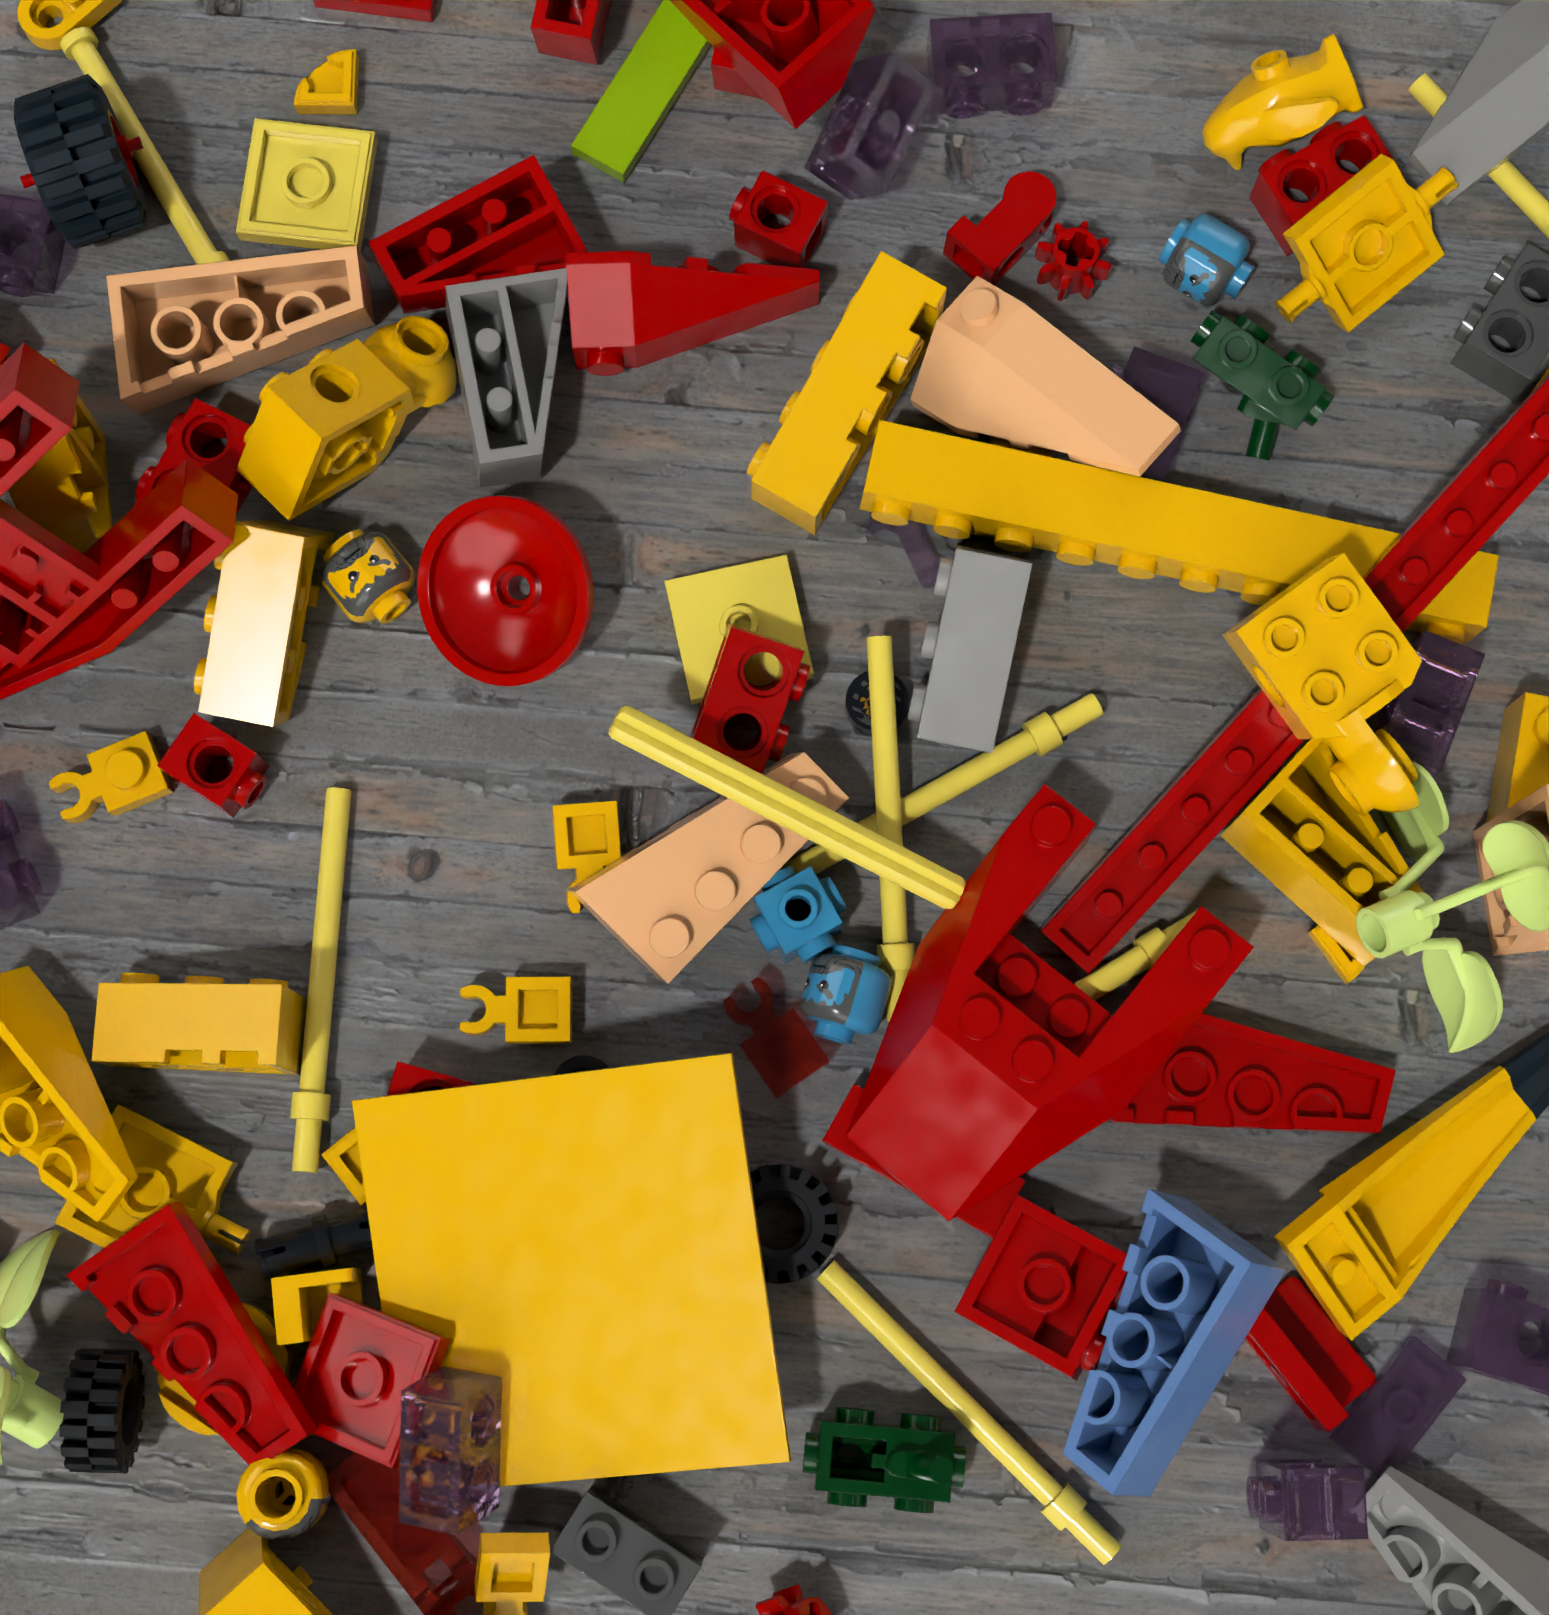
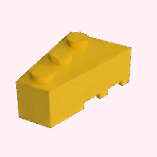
(199, 1025)

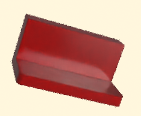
(1308, 1355)

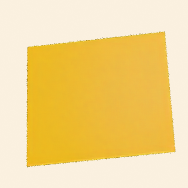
(590, 1256)

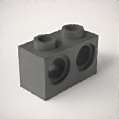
(1512, 318)
(627, 1554)

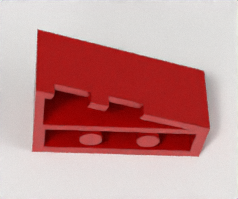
(485, 233)

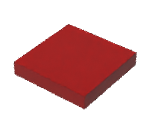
(357, 1375)

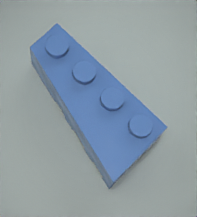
(1167, 1344)

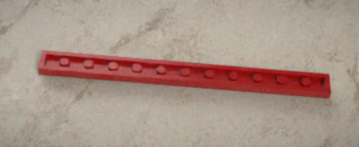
(1257, 736)

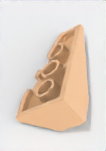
(1022, 380)

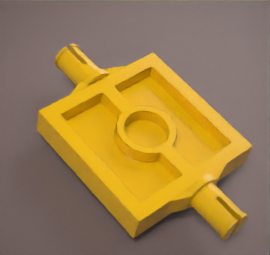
(1365, 243)
(167, 1171)

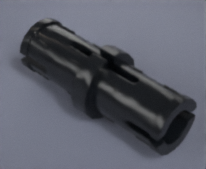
(314, 1243)

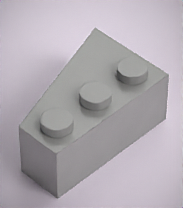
(506, 364)
(970, 647)

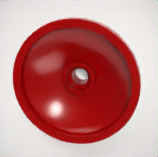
(474, 598)

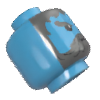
(1206, 260)
(845, 994)

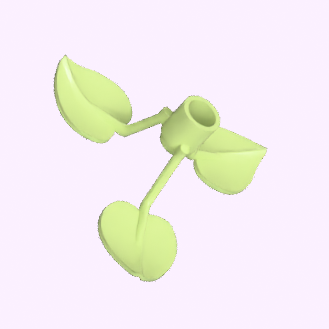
(1404, 920)
(24, 1407)

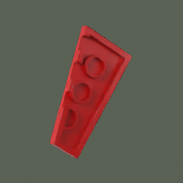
(1260, 1080)
(186, 1314)

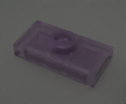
(1398, 1407)

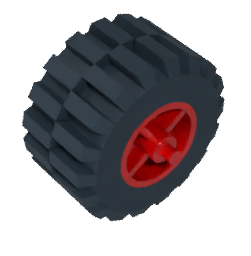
(80, 161)

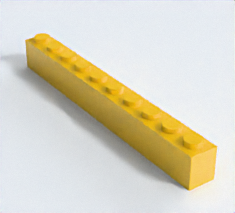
(1135, 523)

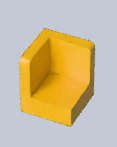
(301, 1299)

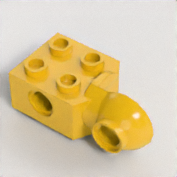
(343, 413)
(1326, 666)

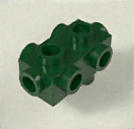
(1272, 386)
(904, 1462)

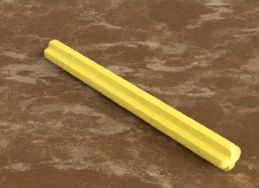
(786, 807)

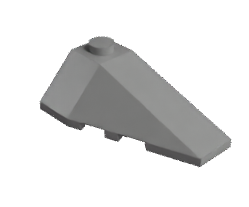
(1495, 103)
(1452, 1555)

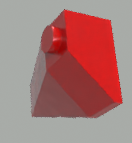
(785, 49)
(643, 312)

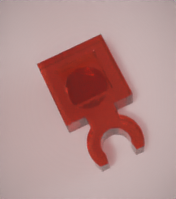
(781, 1047)

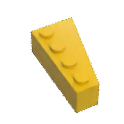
(848, 392)

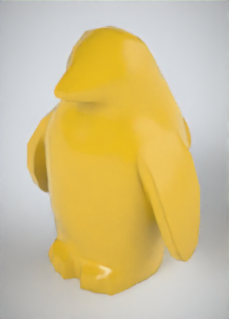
(1281, 101)

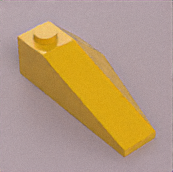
(53, 1103)

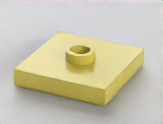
(306, 185)
(746, 595)

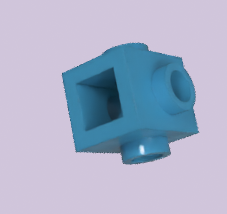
(793, 937)

